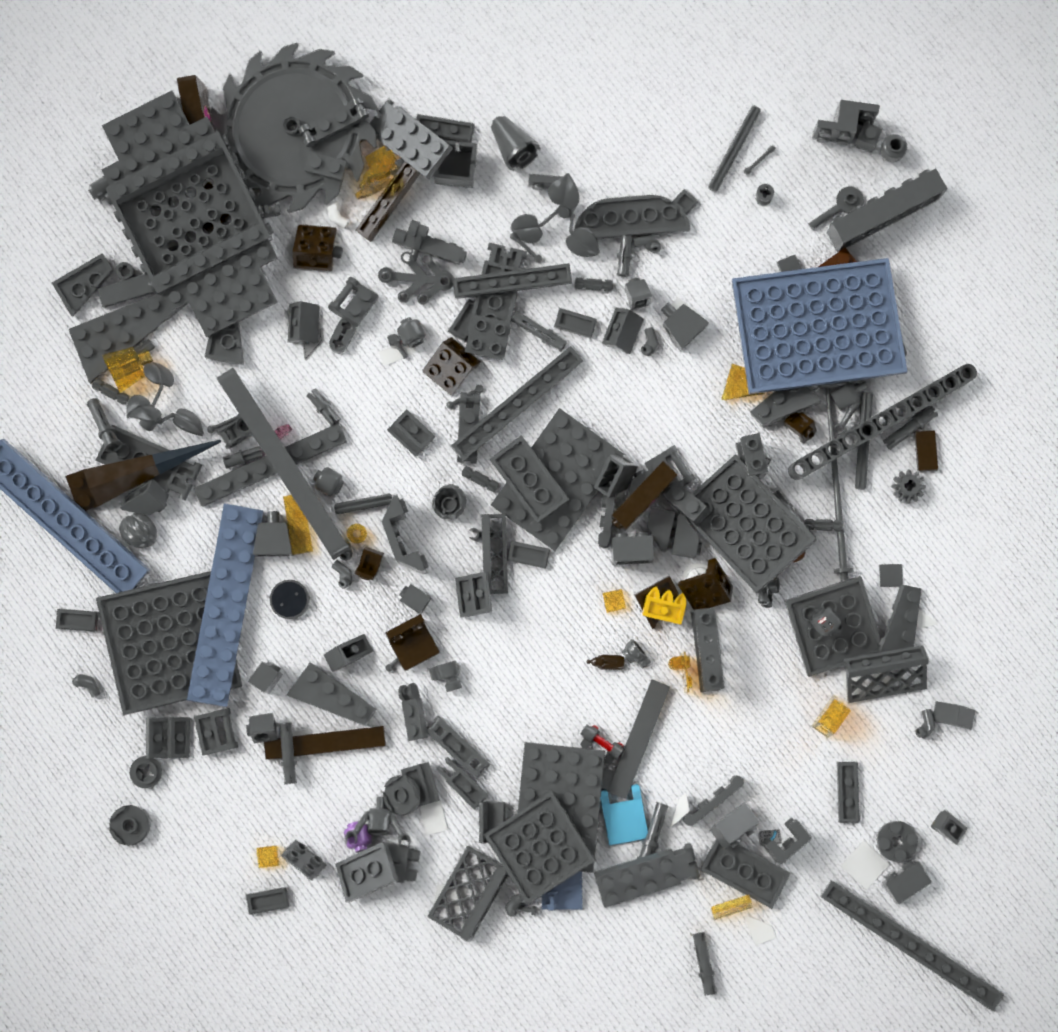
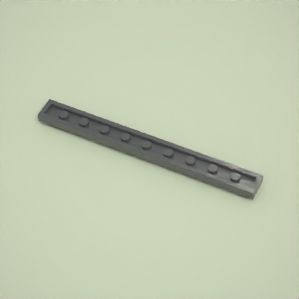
(912, 945)

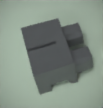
(403, 855)

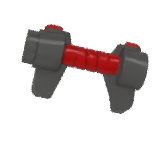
(591, 735)

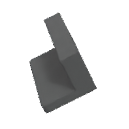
(303, 322)
(623, 330)
(490, 816)

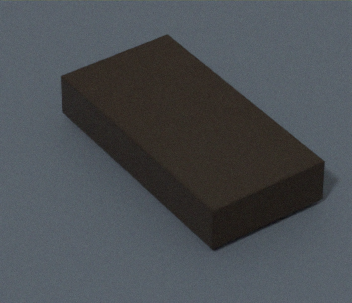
(926, 450)

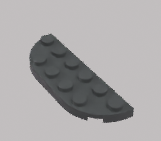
(633, 217)

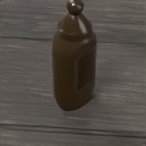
(607, 662)

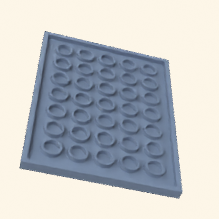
(819, 326)

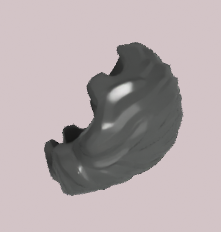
(449, 502)
(138, 530)

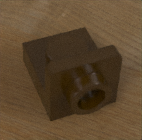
(801, 425)

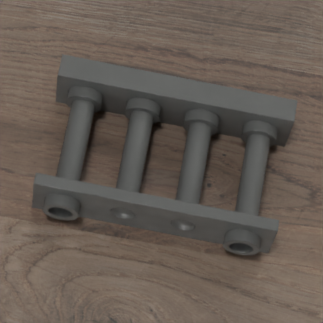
(707, 650)

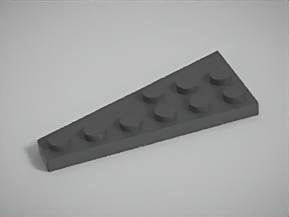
(118, 331)

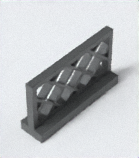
(884, 664)
(481, 906)

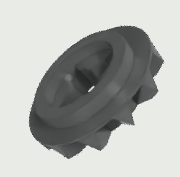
(137, 776)

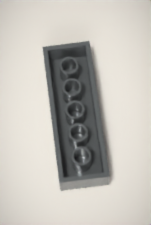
(887, 209)

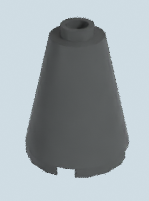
(514, 144)

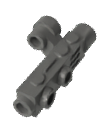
(419, 241)

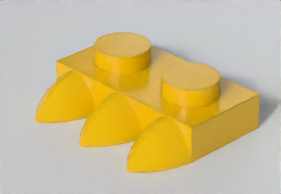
(664, 608)

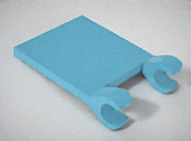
(624, 819)

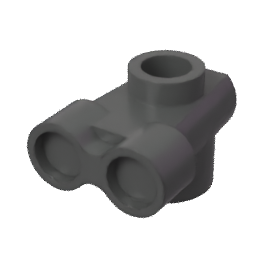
(765, 595)

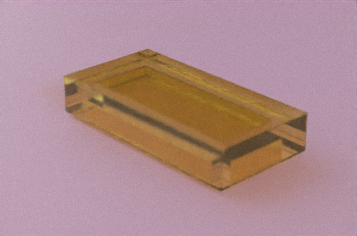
(731, 907)

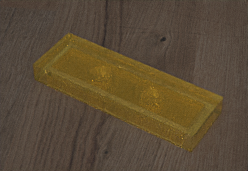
(298, 527)

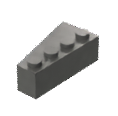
(326, 693)

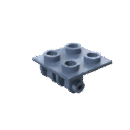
(565, 895)

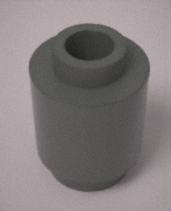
(98, 188)

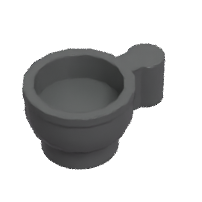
(634, 652)

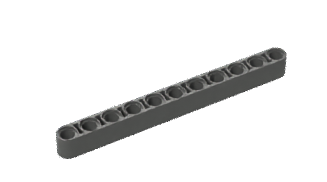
(889, 415)
(283, 463)

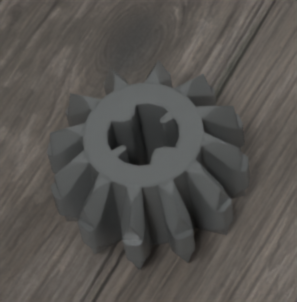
(916, 486)

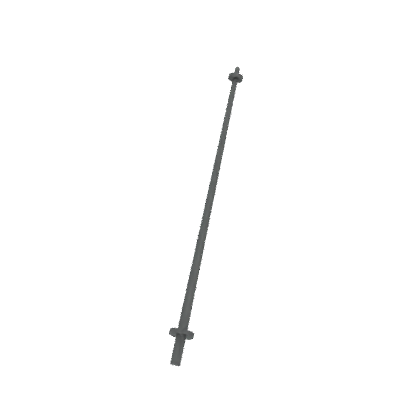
(843, 570)

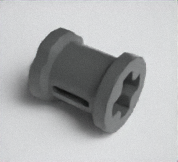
(769, 194)

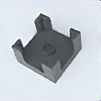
(789, 846)

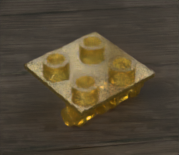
(682, 662)

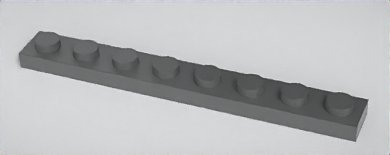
(516, 403)
(262, 467)

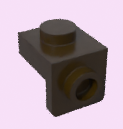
(369, 563)

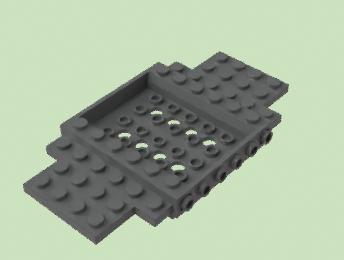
(162, 159)

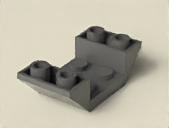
(394, 513)

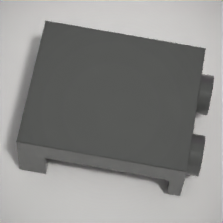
(752, 455)

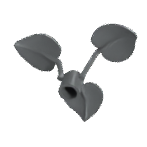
(566, 195)
(140, 407)

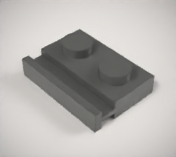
(411, 433)
(424, 778)

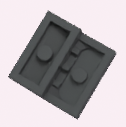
(473, 594)
(168, 737)

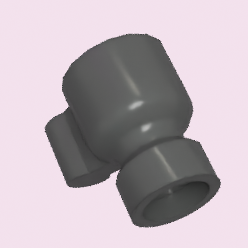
(447, 672)

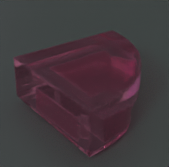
(283, 430)

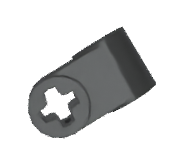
(235, 432)

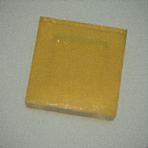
(614, 600)
(267, 856)

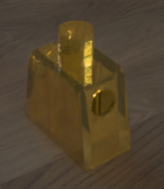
(126, 366)
(831, 717)

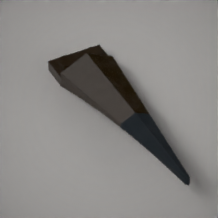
(105, 482)

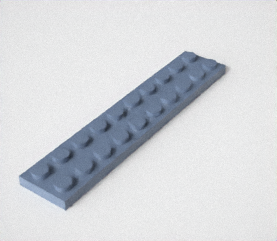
(68, 522)
(224, 606)

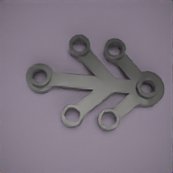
(420, 278)

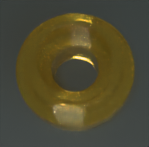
(352, 529)

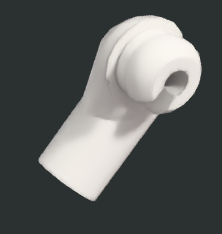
(334, 214)

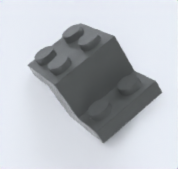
(846, 118)

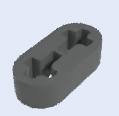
(338, 332)

